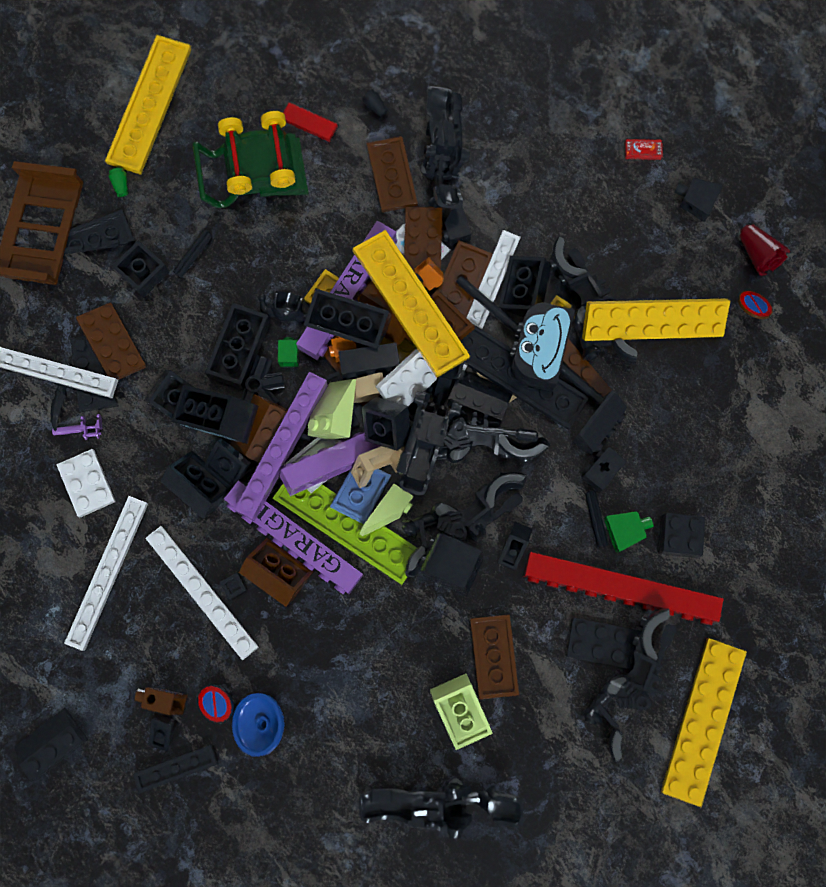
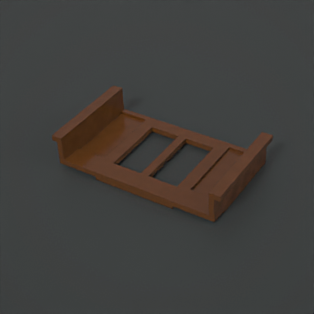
(40, 187)

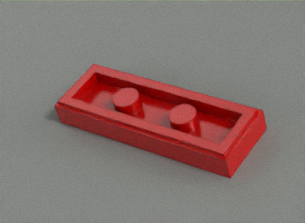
(309, 122)

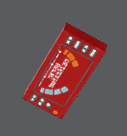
(643, 149)

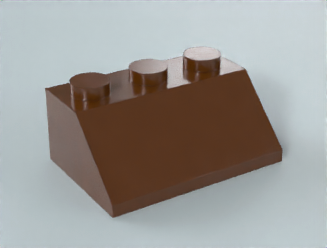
(374, 298)
(264, 428)
(275, 572)

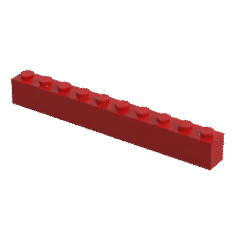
(623, 587)

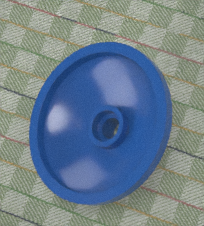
(250, 728)

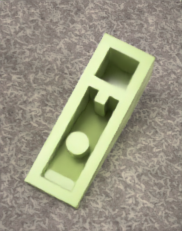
(389, 509)

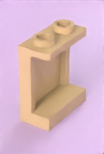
(373, 460)

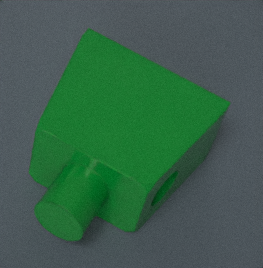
(626, 529)

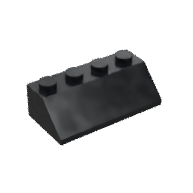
(347, 318)

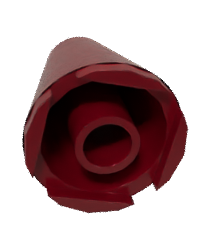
(763, 249)

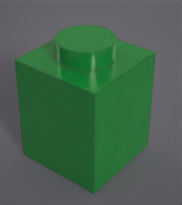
(288, 352)

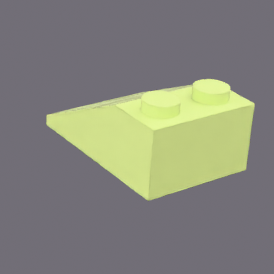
(334, 411)
(461, 711)

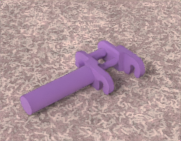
(80, 428)

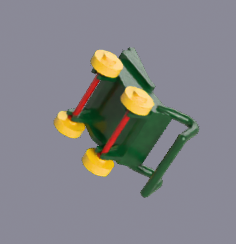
(256, 160)

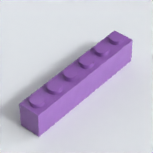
(324, 464)

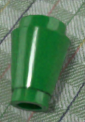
(119, 181)

